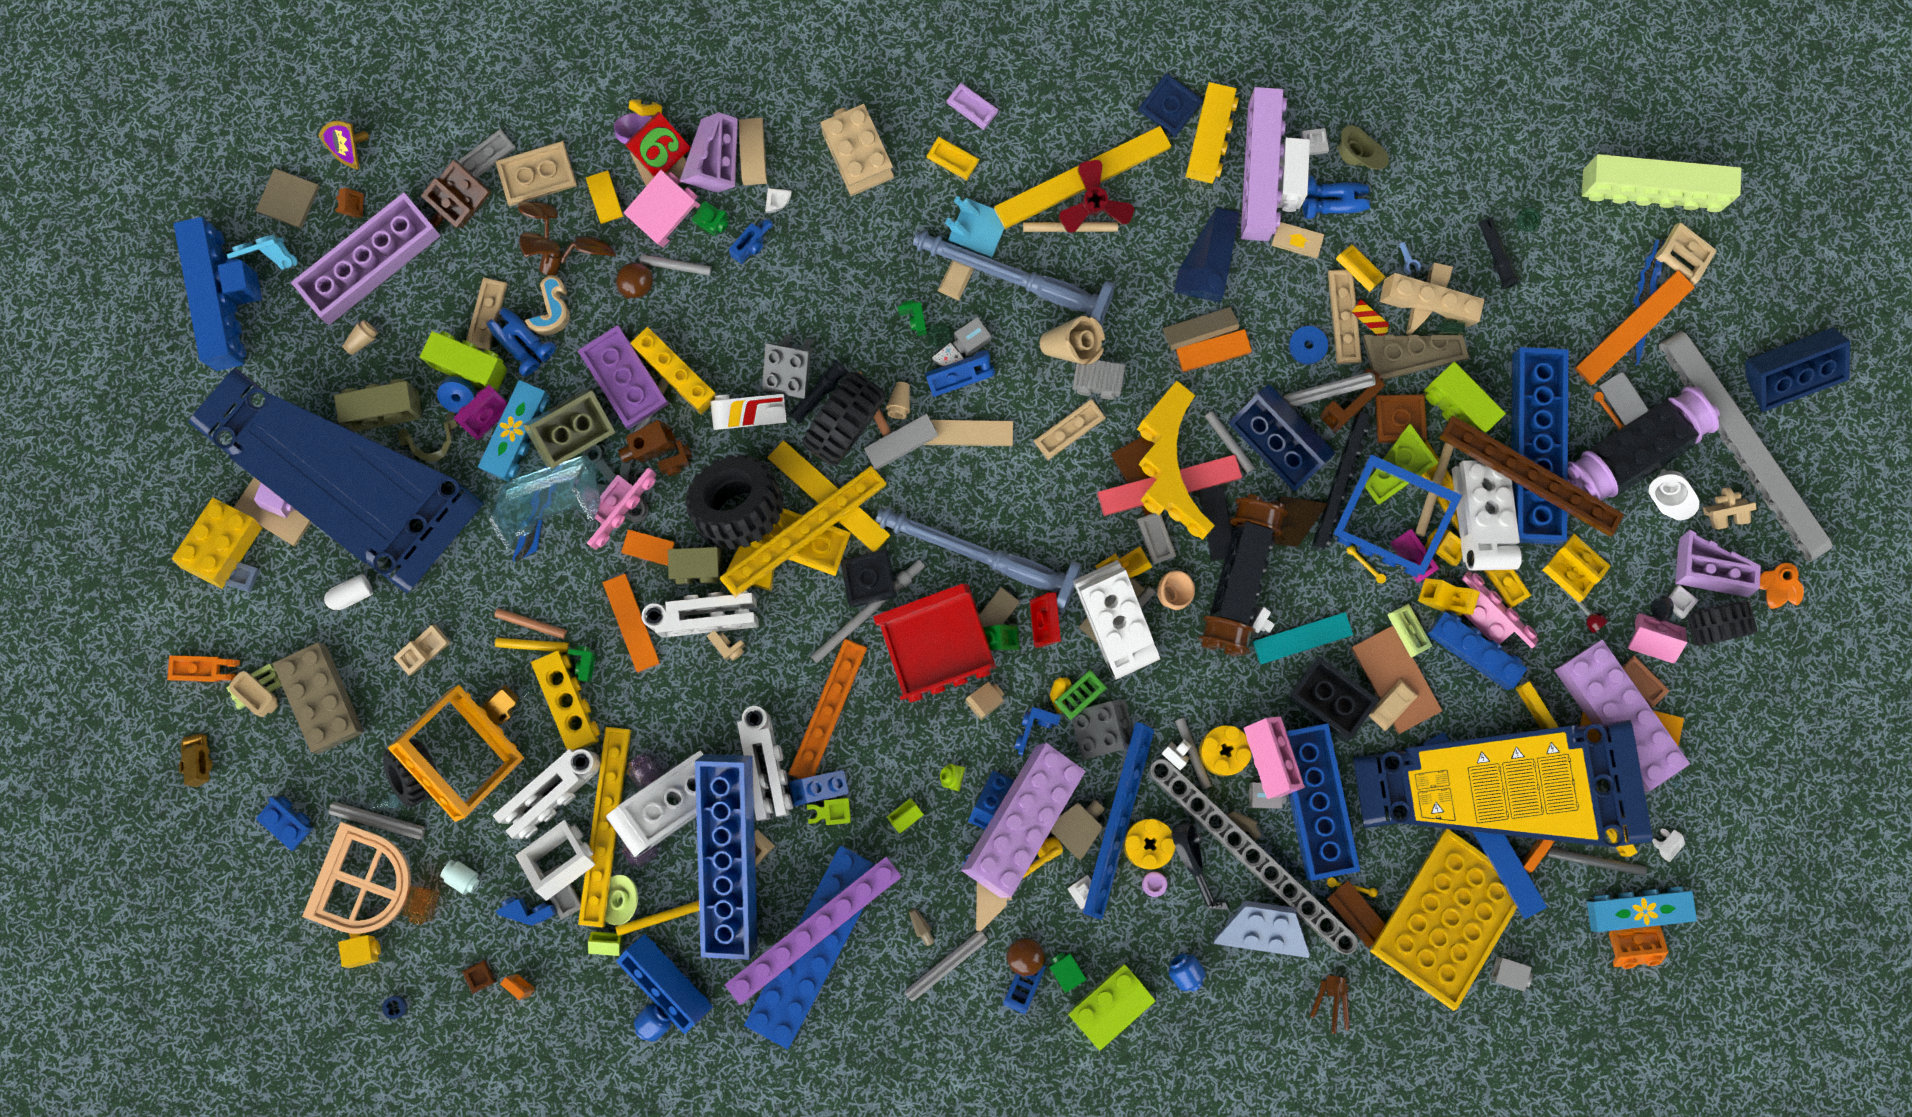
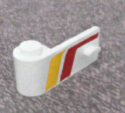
(747, 411)

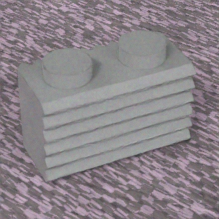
(1099, 378)

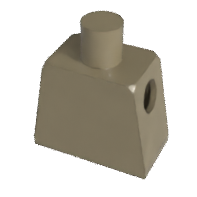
(1078, 828)

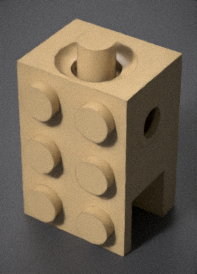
(857, 149)

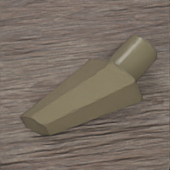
(1245, 824)
(921, 927)

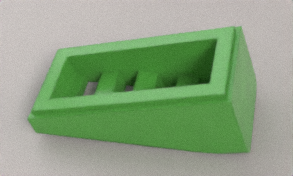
(1092, 679)

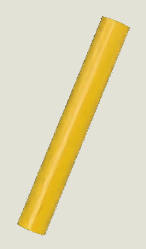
(531, 644)

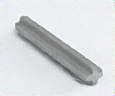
(1330, 389)
(377, 820)
(946, 965)

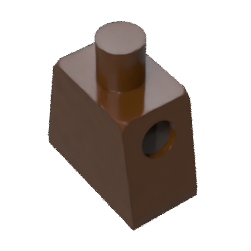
(649, 443)

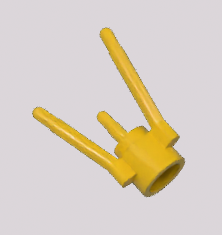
(1050, 849)

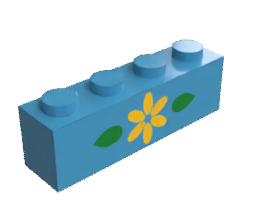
(510, 436)
(1641, 910)

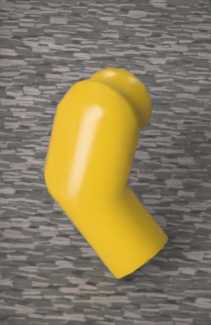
(1059, 687)

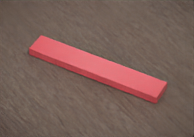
(1193, 477)

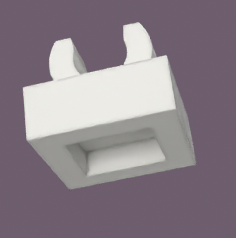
(1318, 141)
(1260, 620)
(1177, 754)
(1671, 846)
(1080, 891)

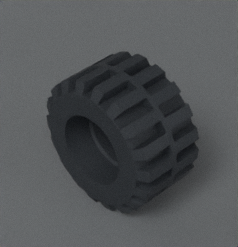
(1722, 623)
(402, 782)

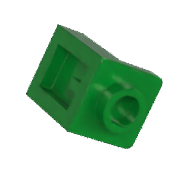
(711, 219)
(917, 321)
(1002, 637)
(585, 667)

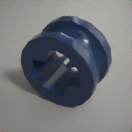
(387, 1009)

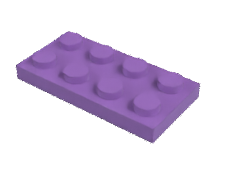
(623, 377)

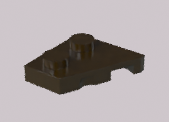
(1298, 522)

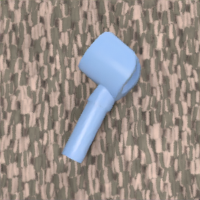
(1408, 259)

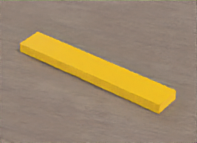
(820, 488)

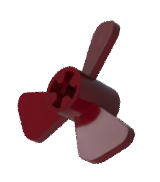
(1090, 174)

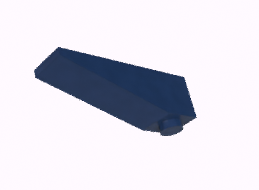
(1208, 262)

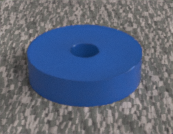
(1315, 337)
(452, 386)

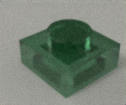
(1450, 327)

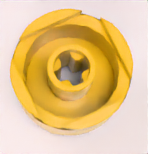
(1238, 755)
(1135, 843)

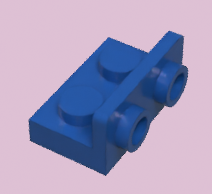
(284, 822)

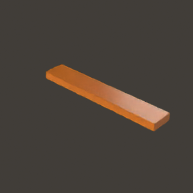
(1634, 327)
(828, 710)

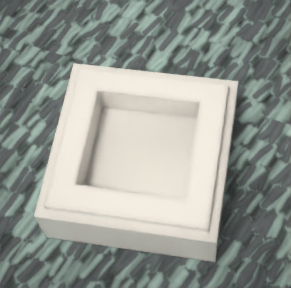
(1682, 601)

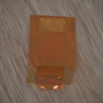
(420, 904)

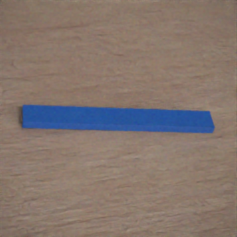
(1118, 821)
(1506, 864)

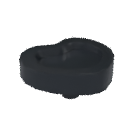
(1662, 609)

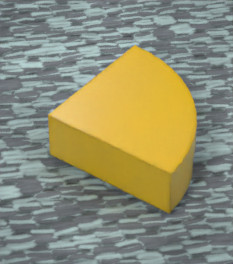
(643, 109)

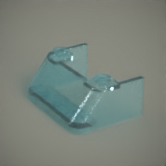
(544, 495)

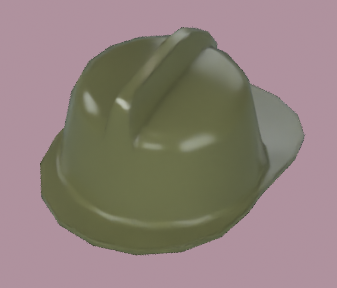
(1359, 149)

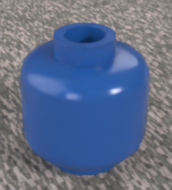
(1186, 972)
(651, 1023)

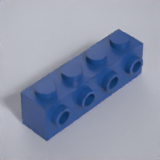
(1477, 651)
(664, 983)

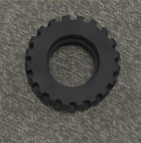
(843, 418)
(745, 522)

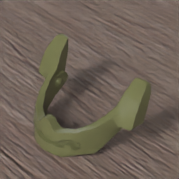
(406, 439)

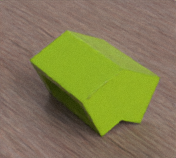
(905, 815)
(605, 943)

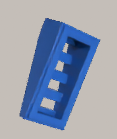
(1022, 1008)

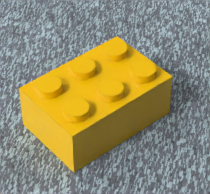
(217, 543)

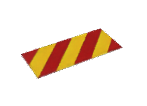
(1370, 318)

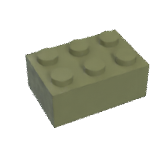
(378, 405)
(569, 428)

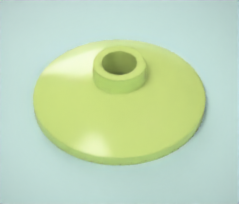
(621, 900)

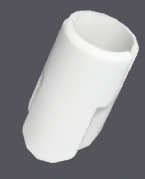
(348, 593)

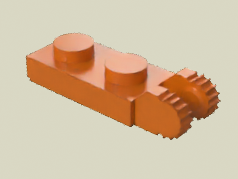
(199, 668)

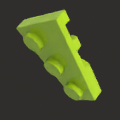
(1408, 453)

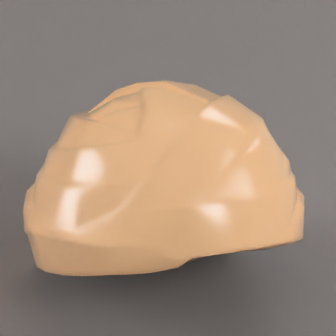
(1176, 590)

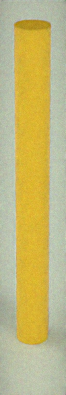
(657, 918)

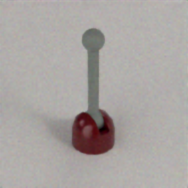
(1594, 620)

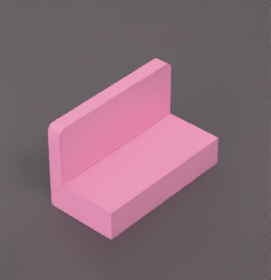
(1658, 638)

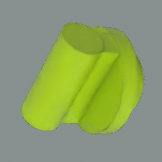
(952, 776)

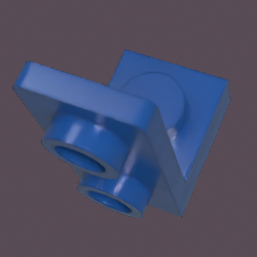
(1044, 718)
(818, 788)
(990, 799)

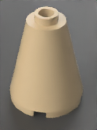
(1075, 341)

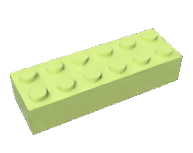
(1661, 182)

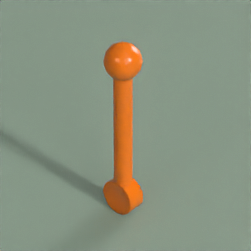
(1599, 397)

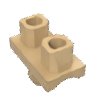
(1729, 505)

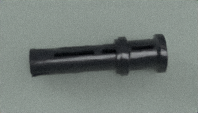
(1503, 263)
(825, 384)

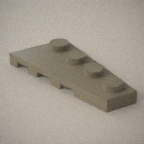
(1409, 354)

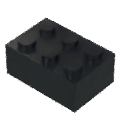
(1332, 698)

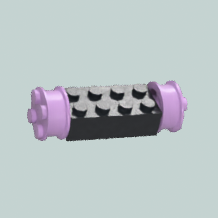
(1645, 444)

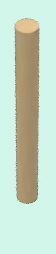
(1058, 227)
(1431, 498)

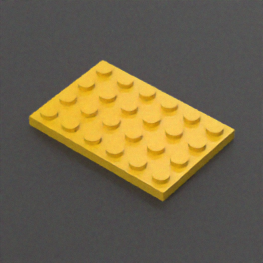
(1447, 921)

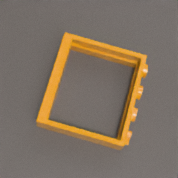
(428, 776)

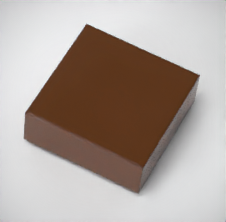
(479, 976)

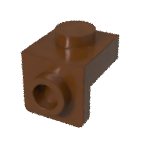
(673, 465)

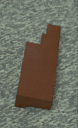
(1356, 912)

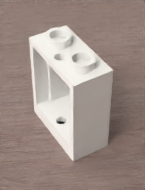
(1295, 173)
(565, 874)

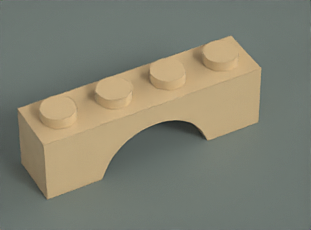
(1414, 293)

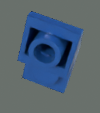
(518, 911)

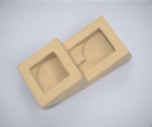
(422, 650)

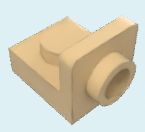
(721, 643)

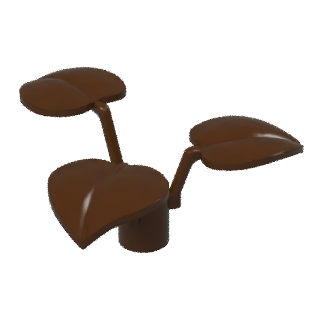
(537, 244)

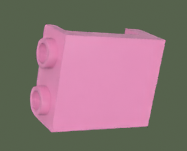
(661, 207)

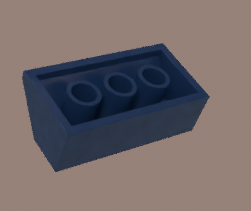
(1799, 368)
(1281, 437)

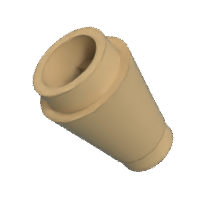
(361, 336)
(899, 402)

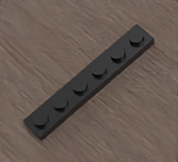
(1344, 473)

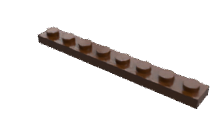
(1531, 476)

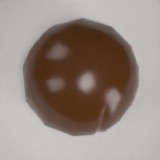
(634, 280)
(1025, 957)

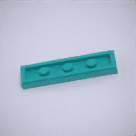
(1302, 638)

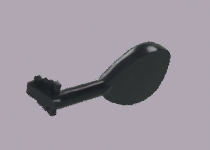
(1188, 848)

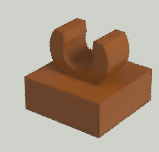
(350, 202)

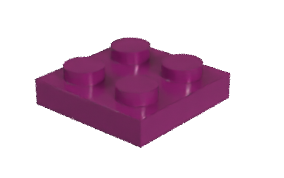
(481, 412)

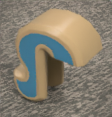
(556, 308)

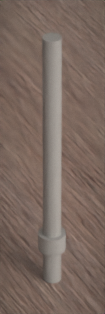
(903, 579)

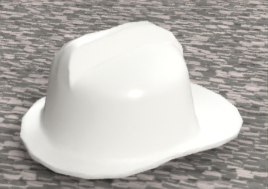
(1674, 495)

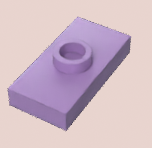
(972, 106)

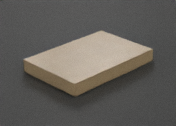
(536, 173)
(289, 529)

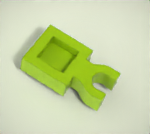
(834, 812)

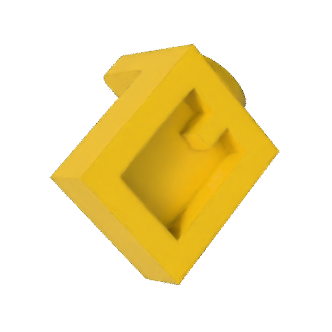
(1449, 547)

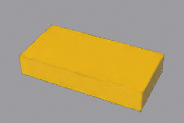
(952, 158)
(1360, 267)

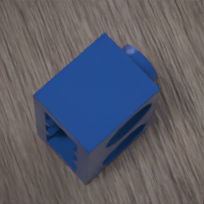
(239, 282)

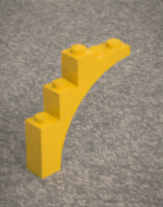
(1161, 462)

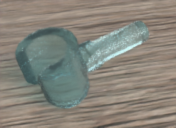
(393, 802)

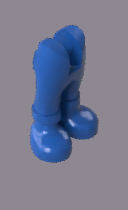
(1343, 190)
(519, 328)

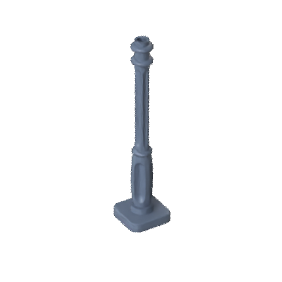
(1043, 286)
(1008, 564)

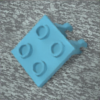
(975, 227)
(271, 247)

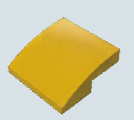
(1576, 568)

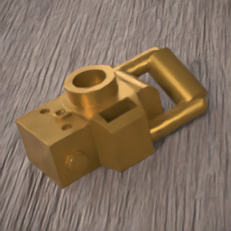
(499, 703)
(195, 760)

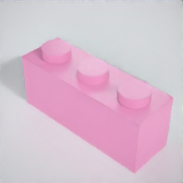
(1273, 757)

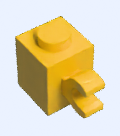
(359, 950)

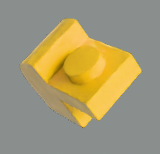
(1448, 598)

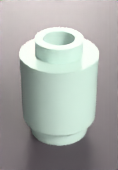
(460, 877)

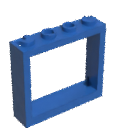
(1416, 480)

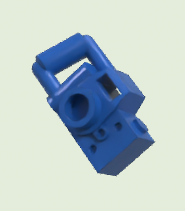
(750, 241)

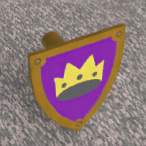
(341, 141)

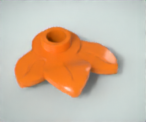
(1780, 589)

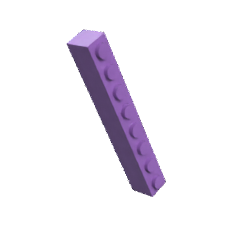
(813, 930)

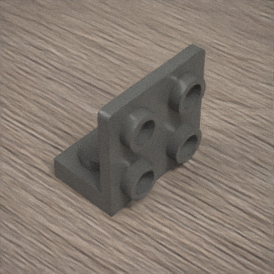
(1103, 729)

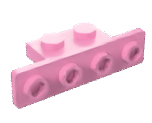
(616, 502)
(1494, 617)

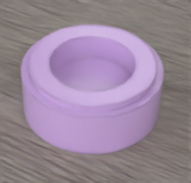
(1154, 884)

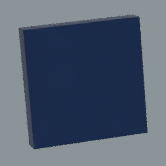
(1170, 105)

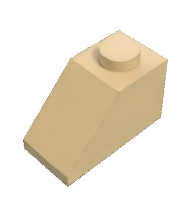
(985, 700)
(987, 906)

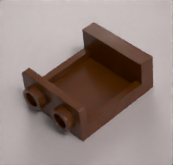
(1336, 417)

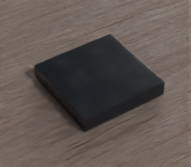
(868, 578)

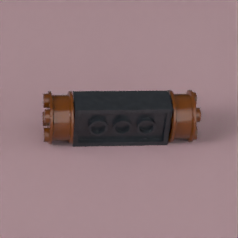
(1241, 574)

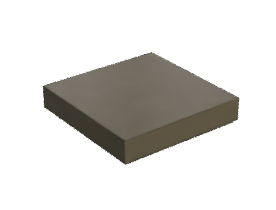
(287, 198)

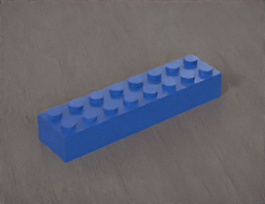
(1540, 435)
(726, 856)
(792, 993)

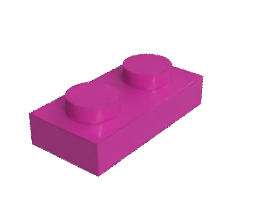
(1411, 549)

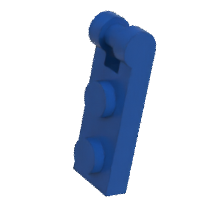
(960, 373)

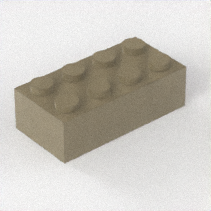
(318, 698)

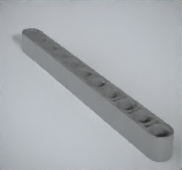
(1748, 449)
(1263, 860)

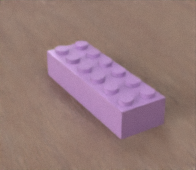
(1262, 164)
(365, 259)
(1609, 696)
(1023, 821)

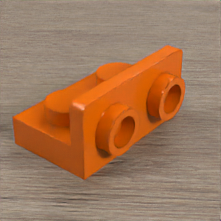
(1638, 946)

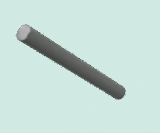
(1597, 861)

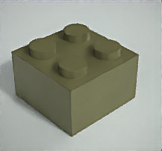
(695, 564)

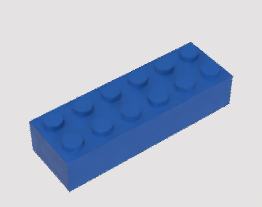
(210, 309)
(1320, 807)

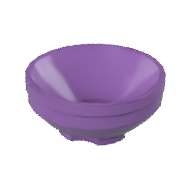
(628, 125)

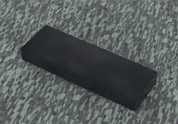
(1215, 510)

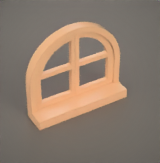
(331, 871)

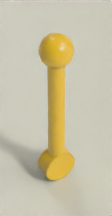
(1380, 578)
(1331, 882)

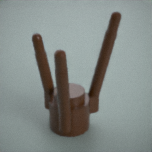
(1336, 988)

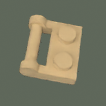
(1690, 248)

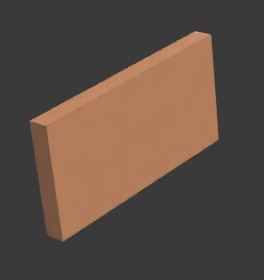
(1387, 661)

